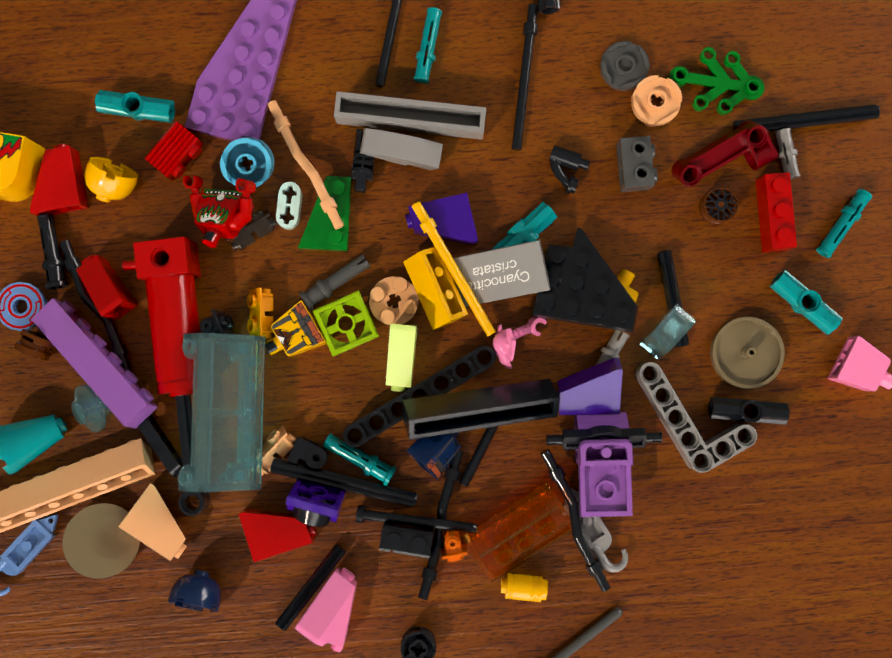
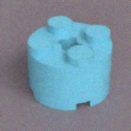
(255, 150)

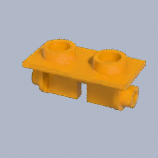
(259, 302)

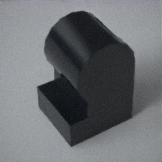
(309, 451)

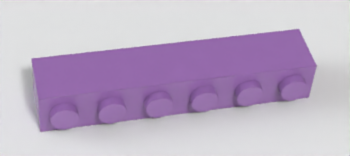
(95, 363)

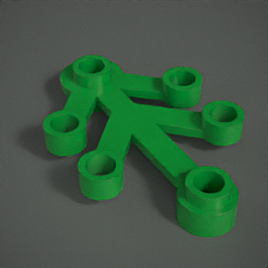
(720, 82)

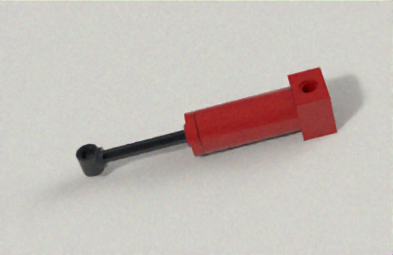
(172, 314)

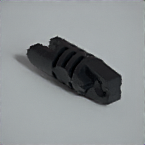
(362, 165)

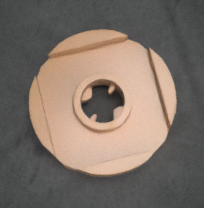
(659, 87)
(380, 296)

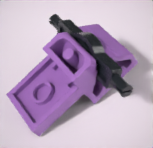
(604, 461)

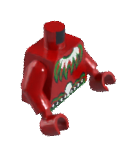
(220, 211)

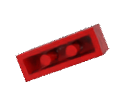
(776, 212)

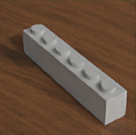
(409, 115)

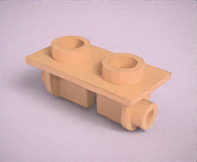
(277, 442)

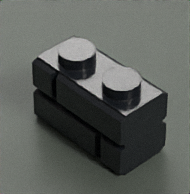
(406, 539)

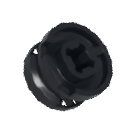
(418, 643)

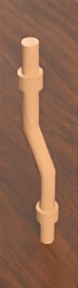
(327, 203)

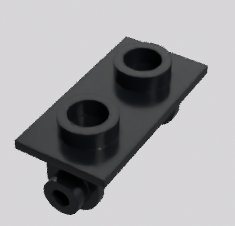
(218, 323)

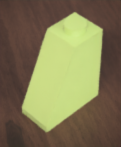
(401, 356)

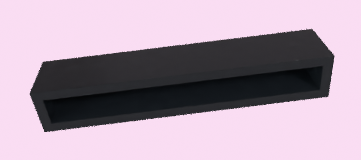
(480, 408)

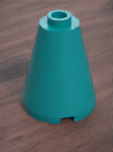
(28, 439)

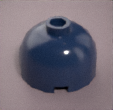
(196, 592)

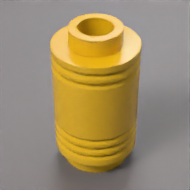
(524, 587)

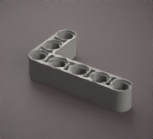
(684, 424)

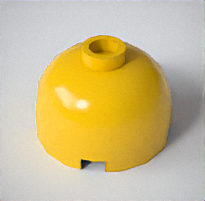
(109, 180)

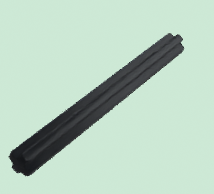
(815, 118)
(344, 482)

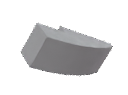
(401, 149)

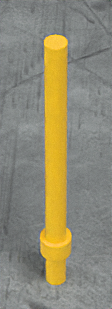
(428, 226)

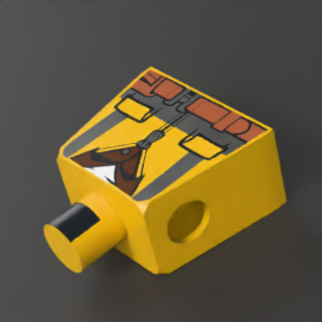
(295, 332)

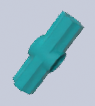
(121, 105)
(529, 228)
(818, 312)

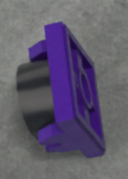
(315, 503)

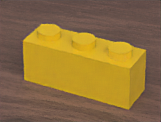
(435, 288)

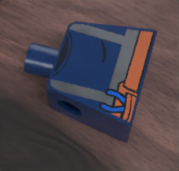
(435, 452)

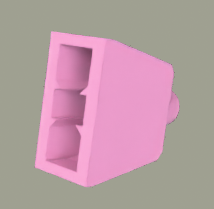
(861, 366)

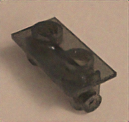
(259, 224)

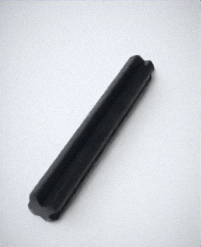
(670, 286)
(310, 587)

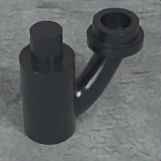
(570, 159)

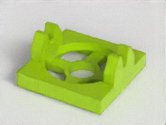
(322, 314)

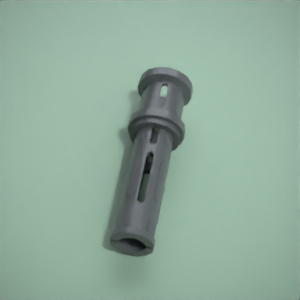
(324, 288)

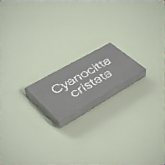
(504, 272)

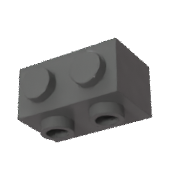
(636, 164)

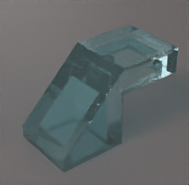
(667, 332)

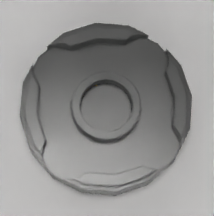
(624, 65)

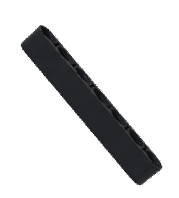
(427, 385)

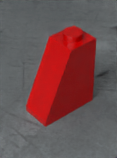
(59, 183)
(106, 288)
(274, 532)

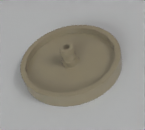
(747, 352)
(97, 544)

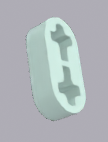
(283, 205)

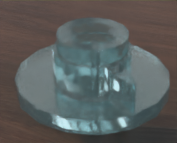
(89, 408)

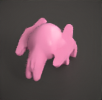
(505, 342)

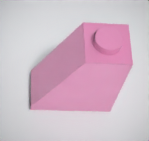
(330, 611)

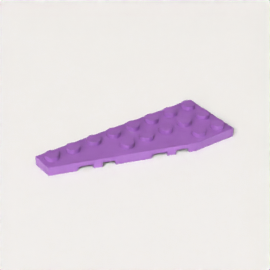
(241, 76)

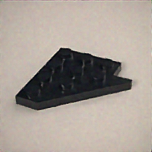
(584, 289)

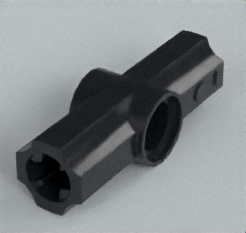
(761, 410)

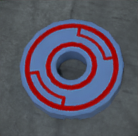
(9, 299)

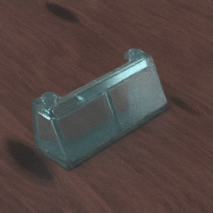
(225, 412)

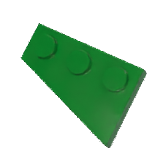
(319, 230)

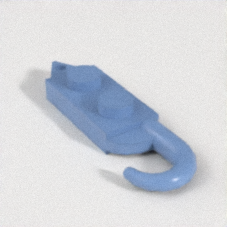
(27, 547)

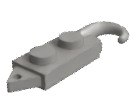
(598, 539)

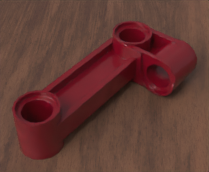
(757, 152)

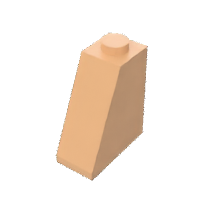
(154, 525)

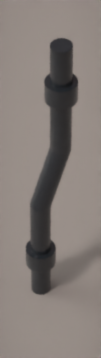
(72, 263)
(592, 565)
(430, 573)

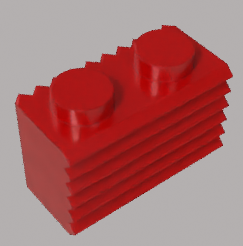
(174, 151)

